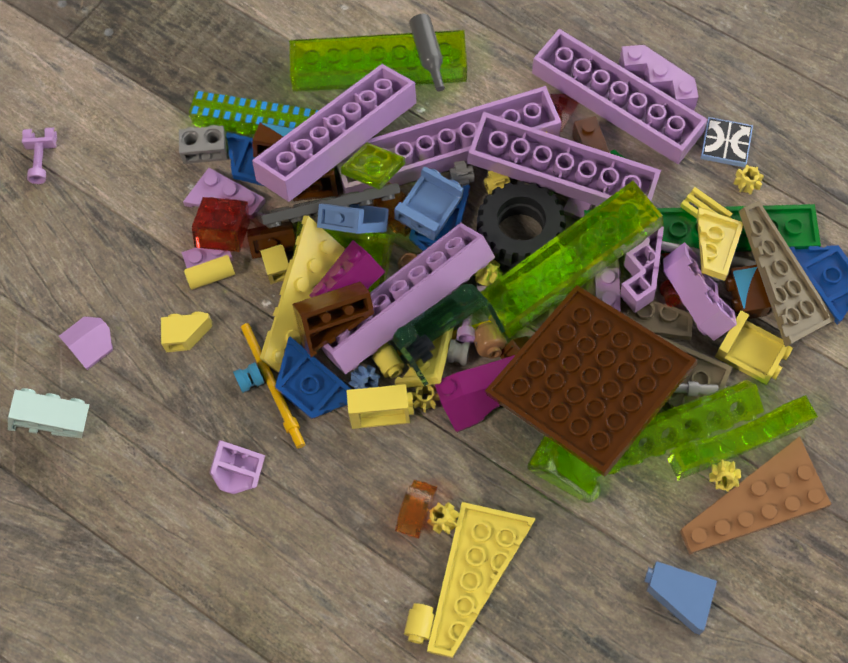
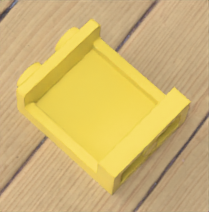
(753, 350)

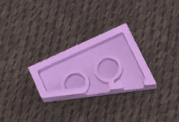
(218, 186)

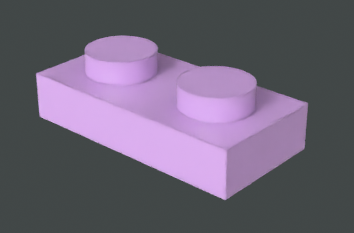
(199, 255)
(608, 287)

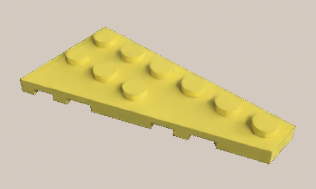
(312, 259)
(477, 560)

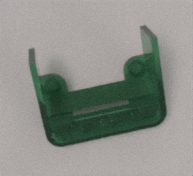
(442, 318)

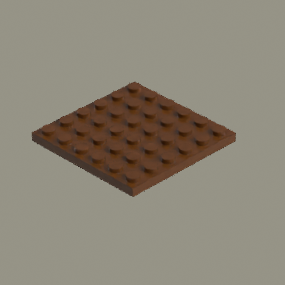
(591, 379)

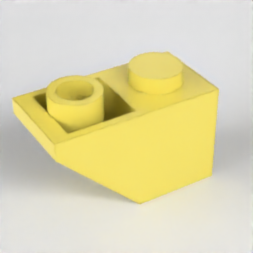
(183, 331)

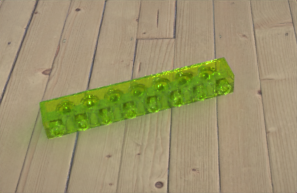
(674, 419)

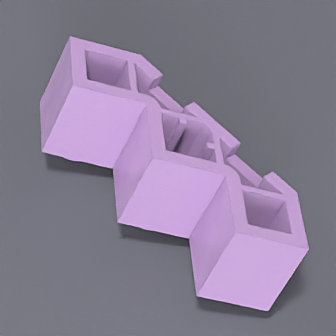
(660, 73)
(643, 266)
(698, 292)

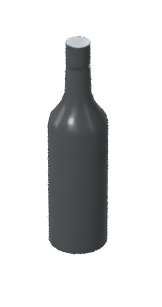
(427, 47)

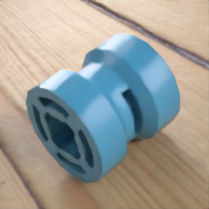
(243, 379)

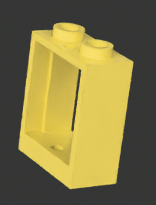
(379, 406)

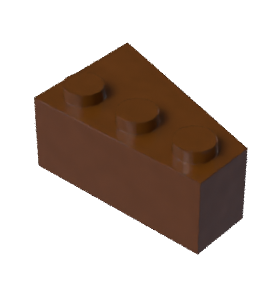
(330, 314)

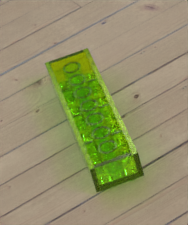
(346, 60)
(573, 257)

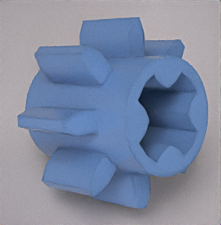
(364, 377)

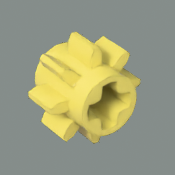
(748, 179)
(495, 180)
(488, 274)
(425, 403)
(725, 475)
(443, 518)

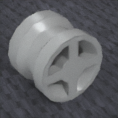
(458, 352)

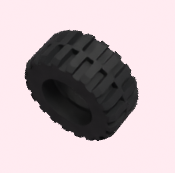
(519, 200)

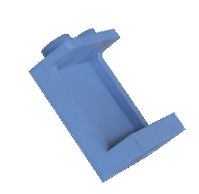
(429, 203)
(353, 219)

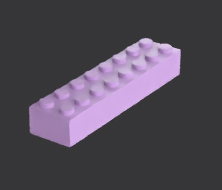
(619, 96)
(334, 132)
(555, 162)
(412, 292)

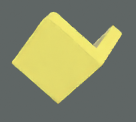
(275, 263)

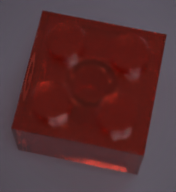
(220, 224)

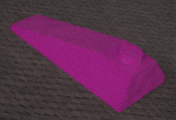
(465, 395)

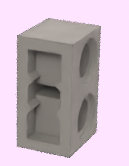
(203, 149)

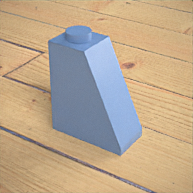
(682, 593)

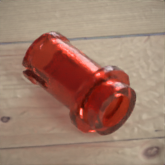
(668, 291)

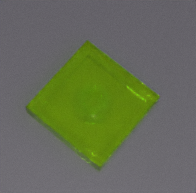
(373, 165)

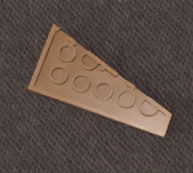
(769, 496)

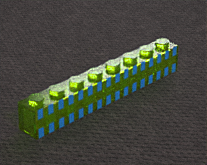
(243, 114)

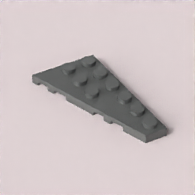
(311, 207)

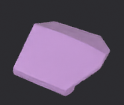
(88, 340)
(235, 468)

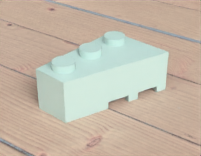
(47, 413)

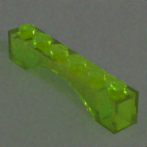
(770, 427)

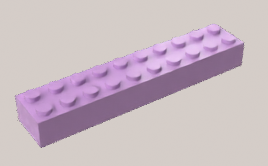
(449, 138)

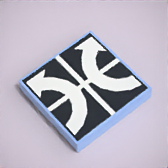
(726, 142)

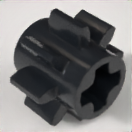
(421, 349)

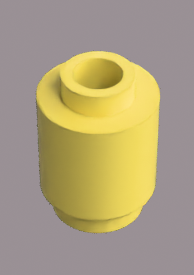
(388, 361)
(419, 623)

